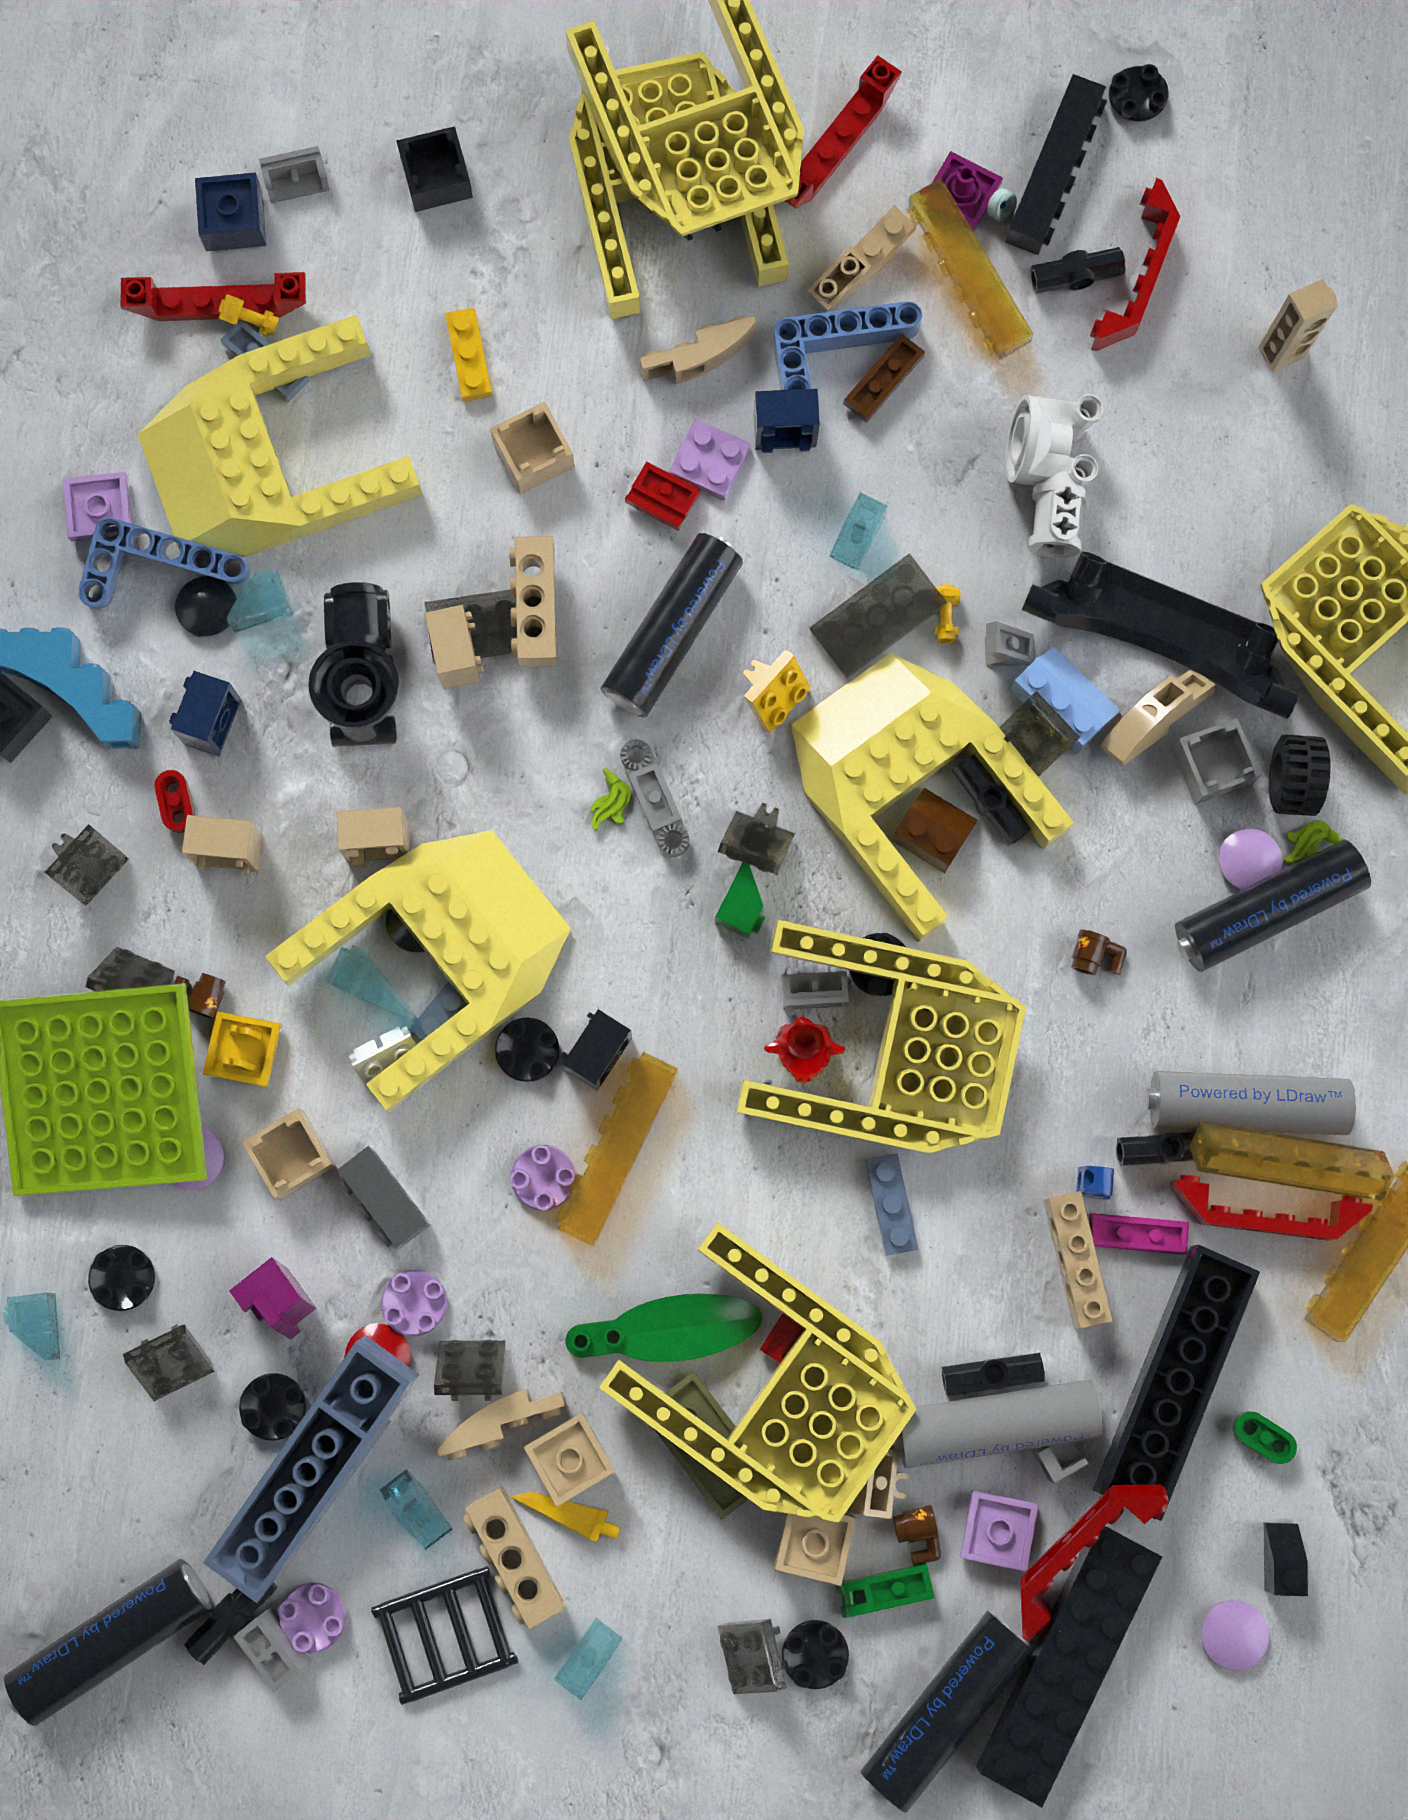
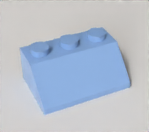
(1068, 693)

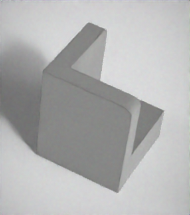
(1060, 1460)

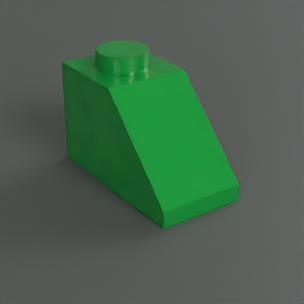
(742, 905)

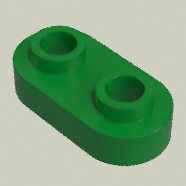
(1263, 1437)

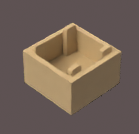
(532, 447)
(453, 647)
(372, 835)
(222, 843)
(288, 1154)
(569, 1459)
(814, 1547)

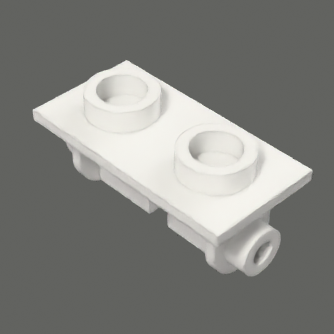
(370, 1060)

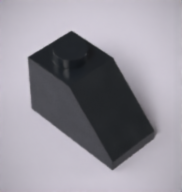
(1284, 1560)

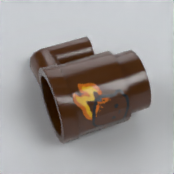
(1091, 950)
(205, 995)
(918, 1526)

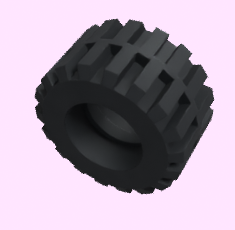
(1299, 775)

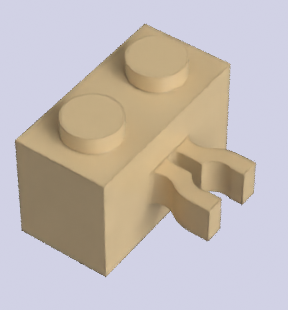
(880, 1489)

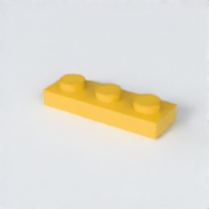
(468, 354)

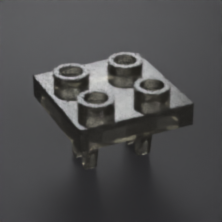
(1038, 733)
(757, 840)
(85, 863)
(127, 970)
(168, 1362)
(470, 1368)
(752, 1656)

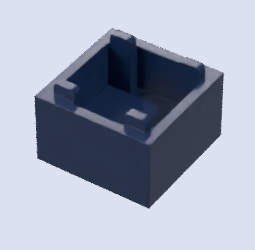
(230, 211)
(786, 419)
(205, 713)

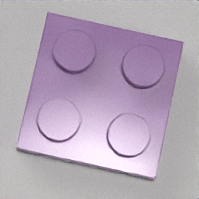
(710, 459)
(93, 499)
(999, 1530)

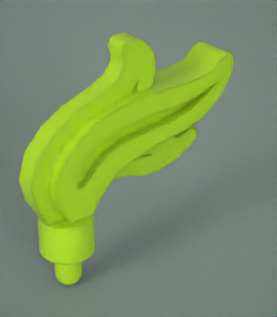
(612, 803)
(1308, 840)

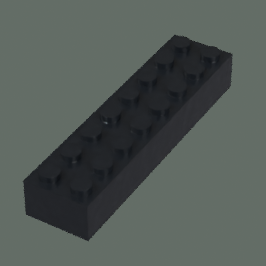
(1179, 1372)
(1068, 1666)

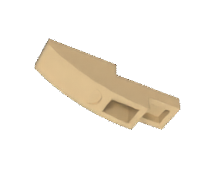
(862, 261)
(712, 348)
(1154, 713)
(487, 1427)

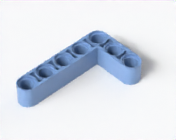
(835, 338)
(156, 551)

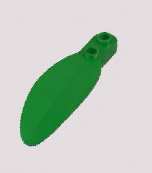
(671, 1329)

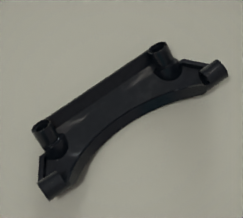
(1170, 623)

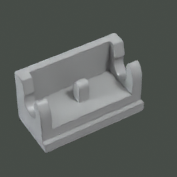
(294, 174)
(815, 990)
(271, 1649)

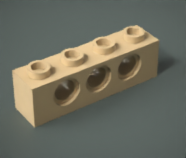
(1298, 325)
(536, 552)
(1077, 1260)
(548, 1599)

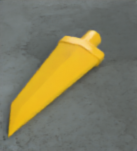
(577, 1517)

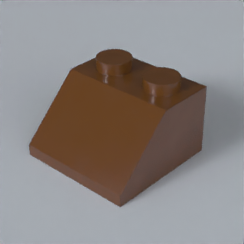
(934, 830)

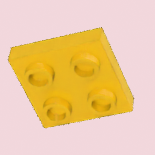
(775, 689)
(242, 1049)

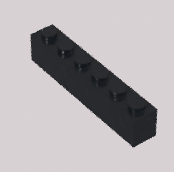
(1055, 165)

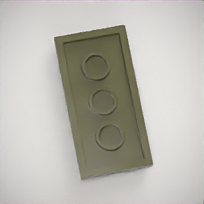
(698, 1400)

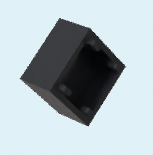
(434, 169)
(19, 718)
(597, 1049)

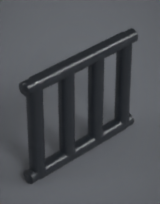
(416, 1601)

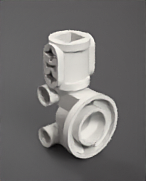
(1039, 457)

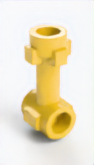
(233, 309)
(946, 632)

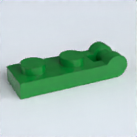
(886, 1590)

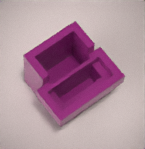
(274, 1296)

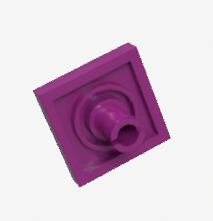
(969, 186)

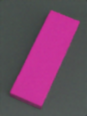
(1139, 1233)

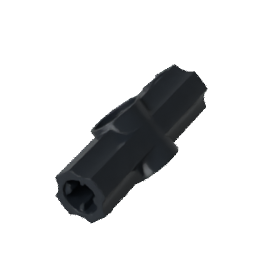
(1077, 270)
(1003, 817)
(1148, 1149)
(1013, 1369)
(223, 1623)

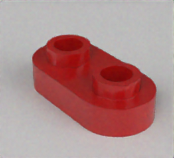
(173, 803)

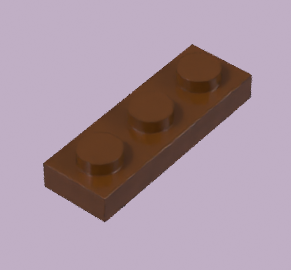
(884, 378)

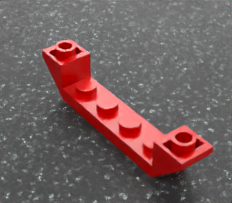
(846, 129)
(1162, 211)
(203, 302)
(1343, 1214)
(1141, 1500)

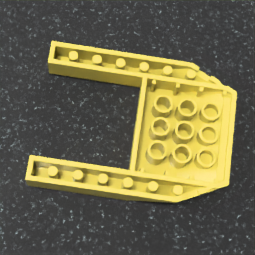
(653, 93)
(709, 157)
(221, 465)
(1334, 611)
(884, 741)
(474, 920)
(940, 1056)
(816, 1420)

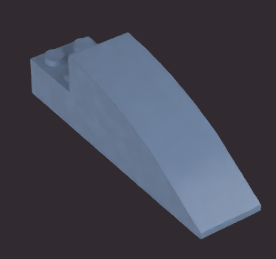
(311, 1468)

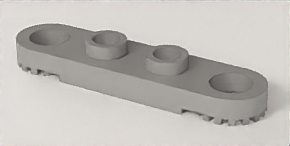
(654, 798)

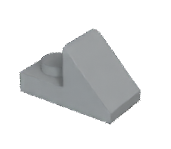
(1008, 645)

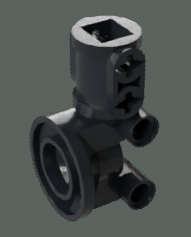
(356, 641)

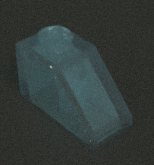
(859, 530)
(260, 601)
(34, 1322)
(415, 1509)
(588, 1658)

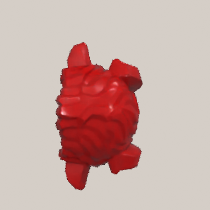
(804, 1048)

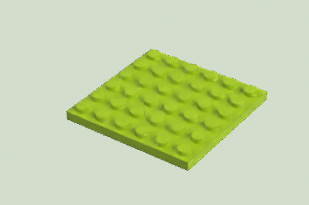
(100, 1090)

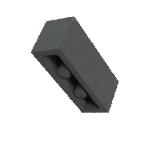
(382, 1198)

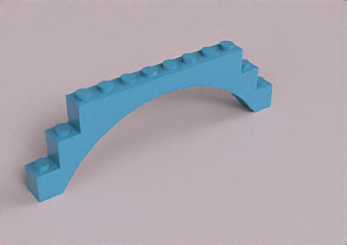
(53, 664)

